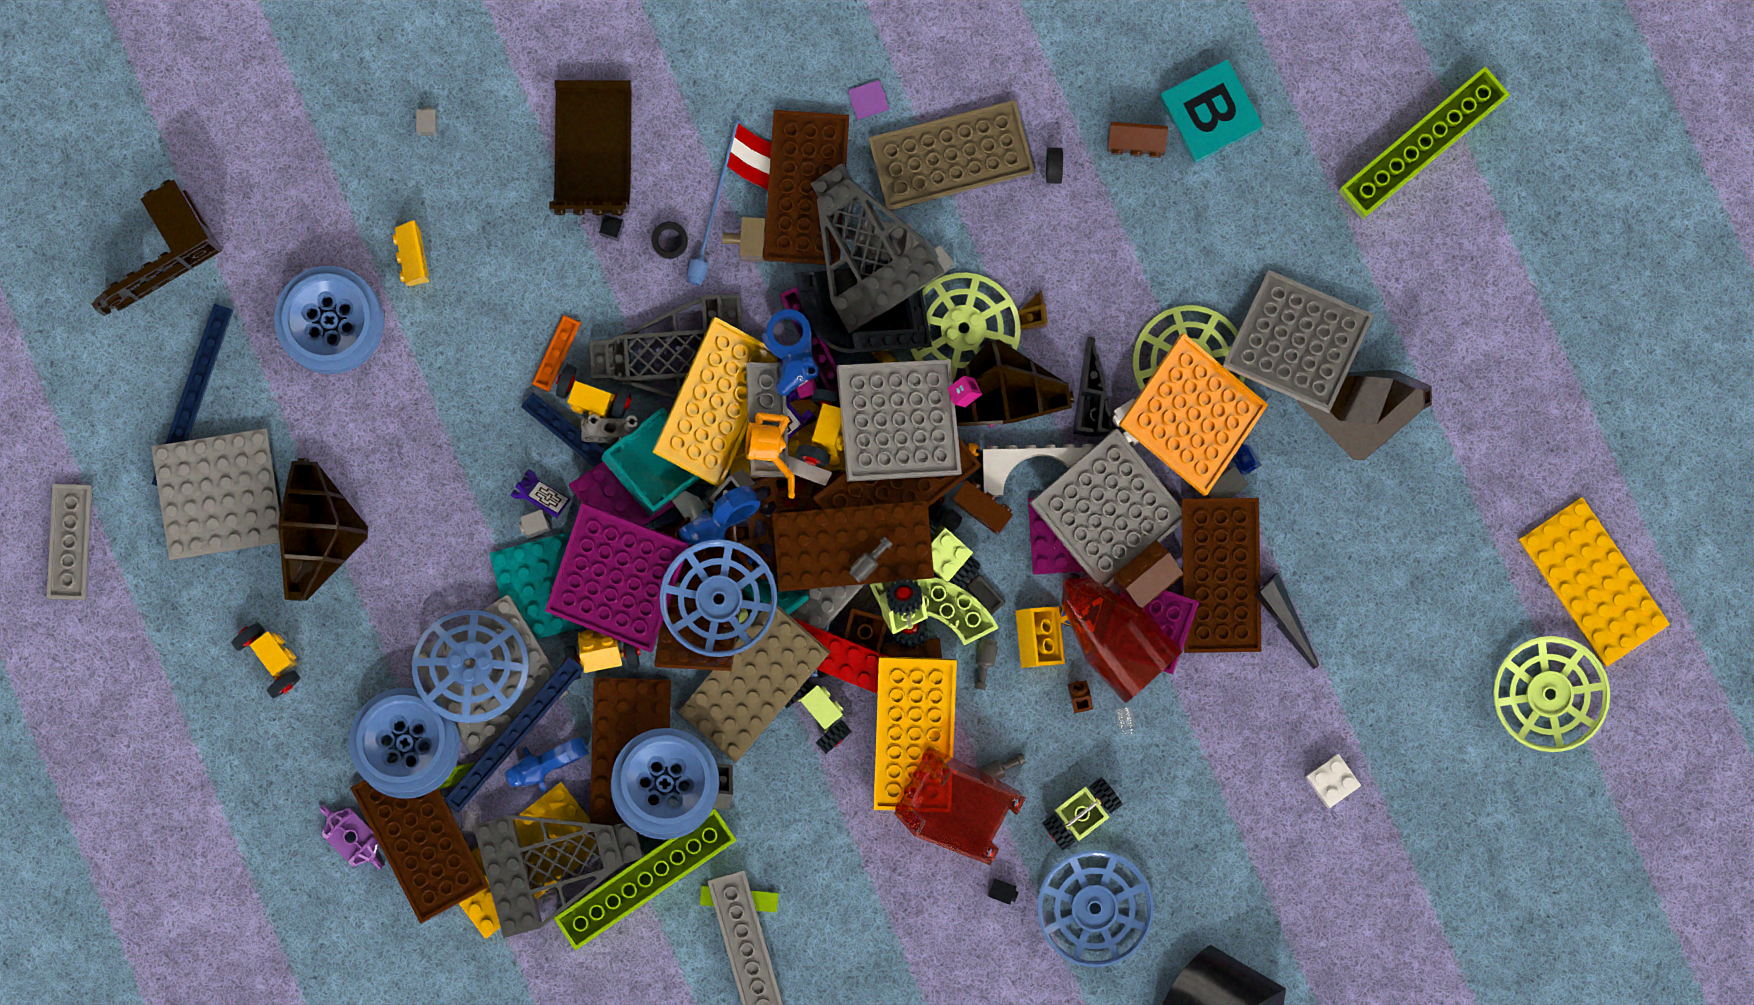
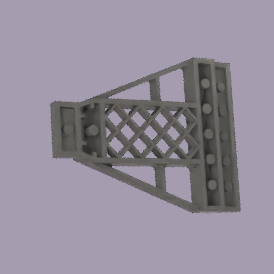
(885, 286)
(611, 357)
(509, 873)

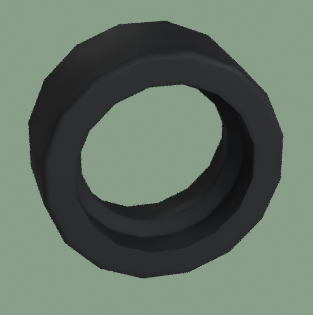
(1054, 165)
(669, 254)

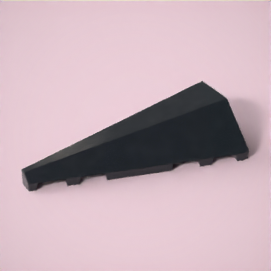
(1092, 408)
(1278, 604)

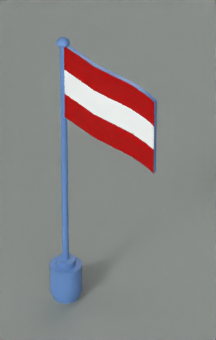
(750, 160)

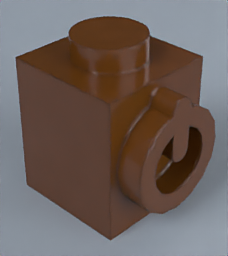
(1080, 696)

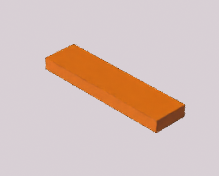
(556, 353)

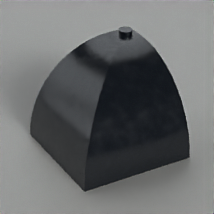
(896, 329)
(1222, 980)

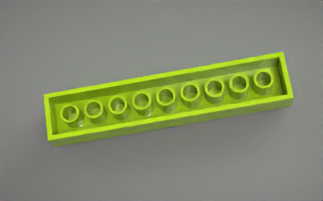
(1424, 143)
(644, 881)

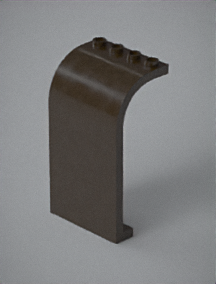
(592, 147)

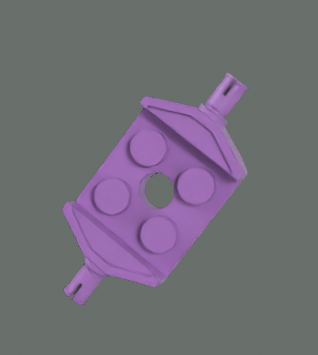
(365, 845)

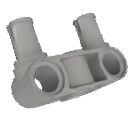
(594, 428)

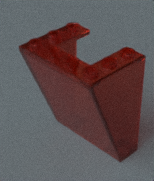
(956, 806)

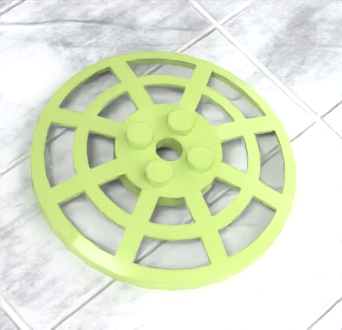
(968, 315)
(1181, 327)
(1563, 694)

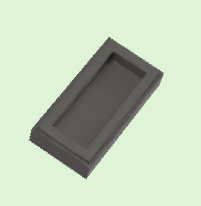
(986, 594)

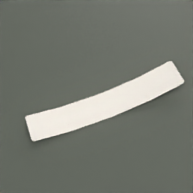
(808, 471)

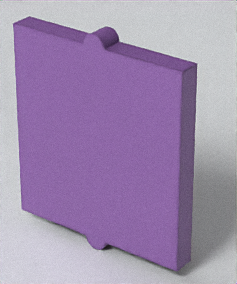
(868, 99)

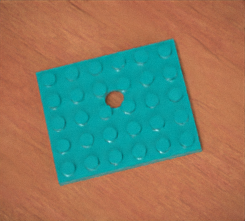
(528, 576)

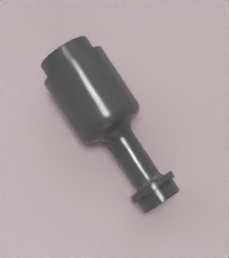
(867, 562)
(985, 658)
(997, 770)

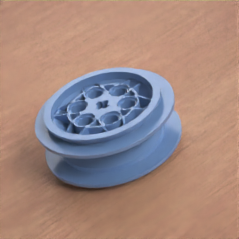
(308, 293)
(379, 721)
(668, 749)

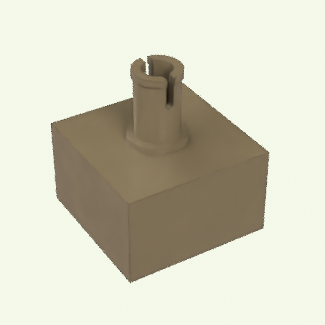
(750, 239)

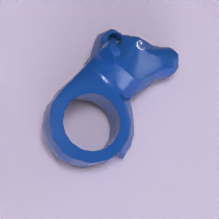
(797, 360)
(727, 511)
(534, 768)

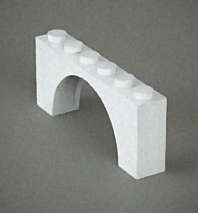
(1000, 462)

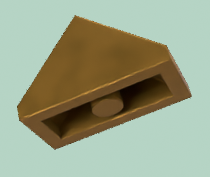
(1034, 313)

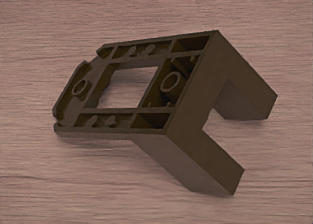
(186, 237)

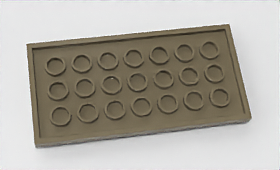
(951, 155)
(741, 703)

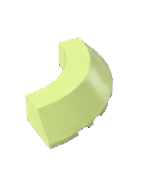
(951, 606)

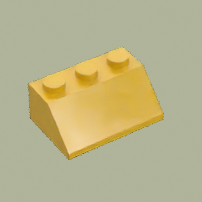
(411, 254)
(1040, 637)

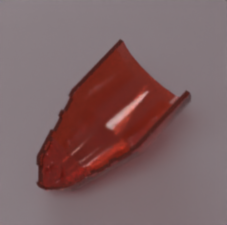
(1116, 636)

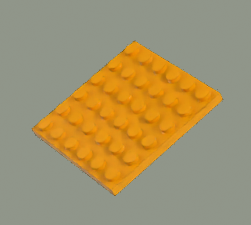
(1193, 414)

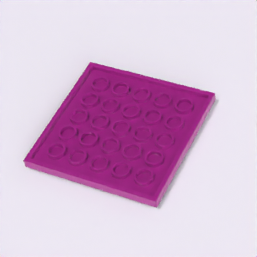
(615, 577)

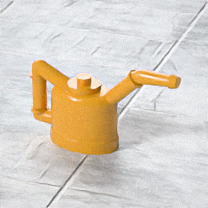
(766, 443)

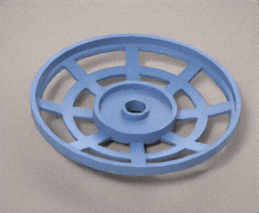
(718, 585)
(472, 676)
(1108, 908)

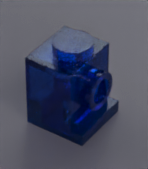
(1249, 466)

